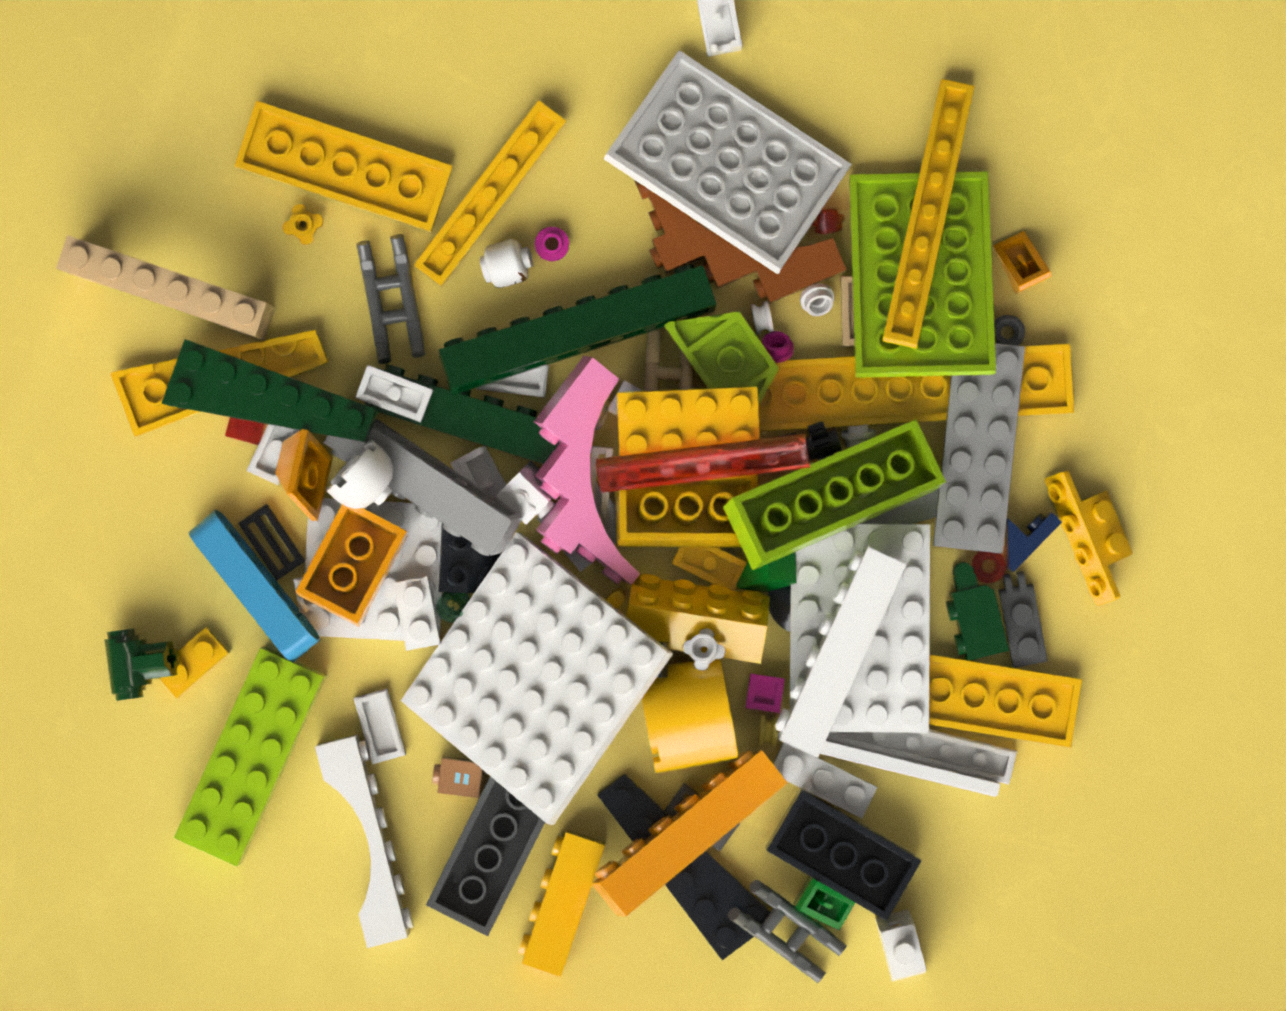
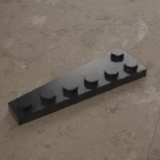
(702, 887)

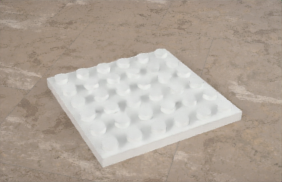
(536, 678)

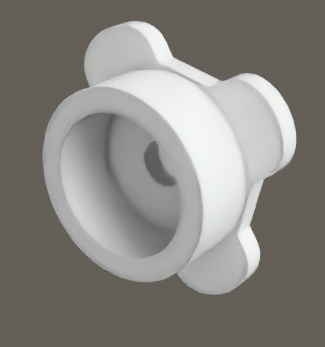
(694, 646)

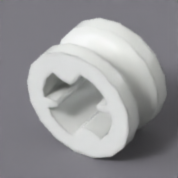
(762, 317)

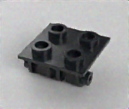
(460, 565)

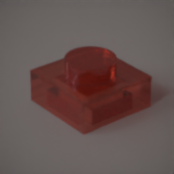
(245, 430)

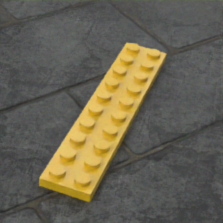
(829, 392)

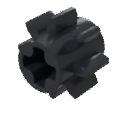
(822, 441)

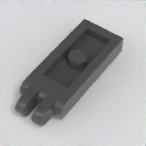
(1022, 622)

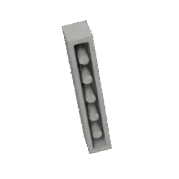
(438, 491)

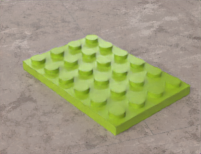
(959, 311)

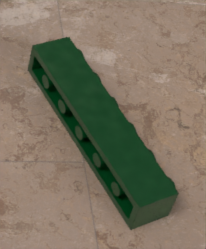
(478, 420)

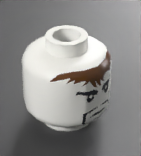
(506, 263)

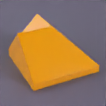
(304, 471)

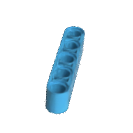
(254, 585)

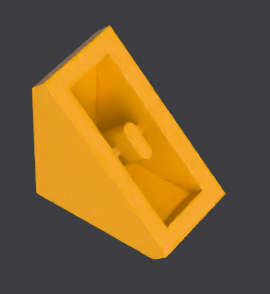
(1021, 262)

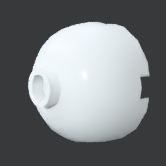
(363, 478)

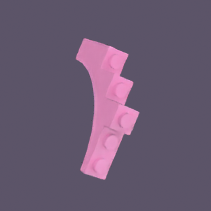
(571, 421)

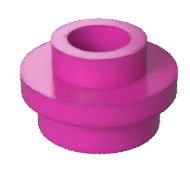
(559, 252)
(778, 346)

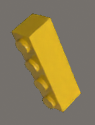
(563, 902)

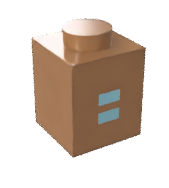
(458, 777)

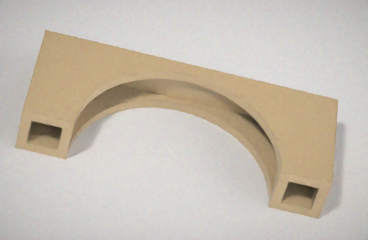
(165, 287)

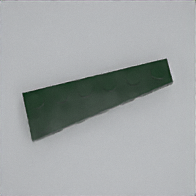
(240, 390)

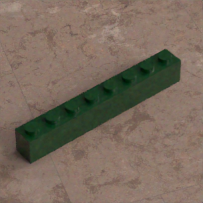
(576, 329)

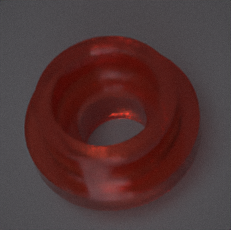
(828, 221)
(988, 577)

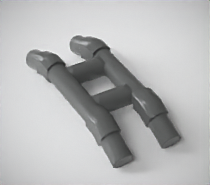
(374, 285)
(788, 949)

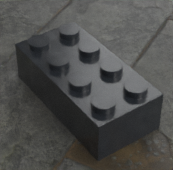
(843, 854)

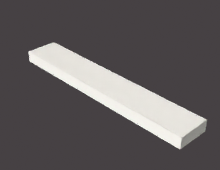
(937, 750)
(911, 768)

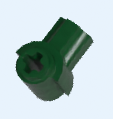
(135, 663)

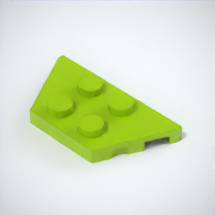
(724, 351)

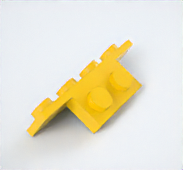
(1092, 532)

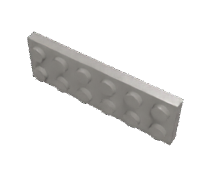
(979, 455)

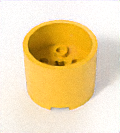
(689, 717)

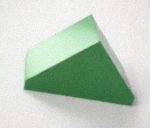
(770, 576)
(823, 903)

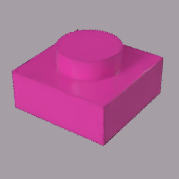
(764, 693)

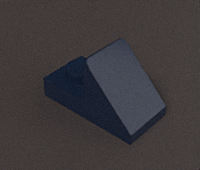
(1021, 546)

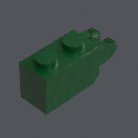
(976, 616)

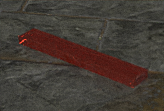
(702, 463)

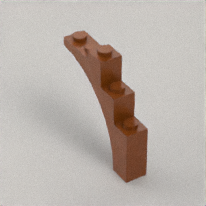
(689, 241)

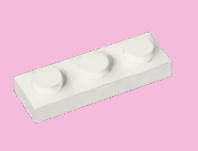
(824, 780)

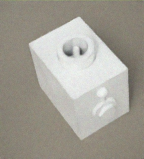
(525, 495)

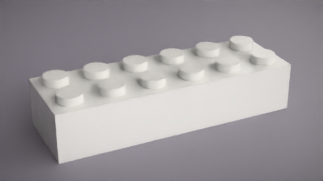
(840, 651)

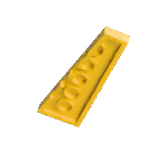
(144, 386)

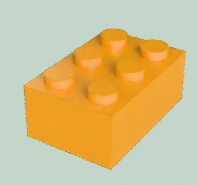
(352, 563)

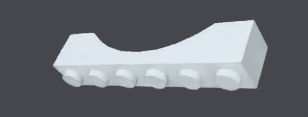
(345, 770)

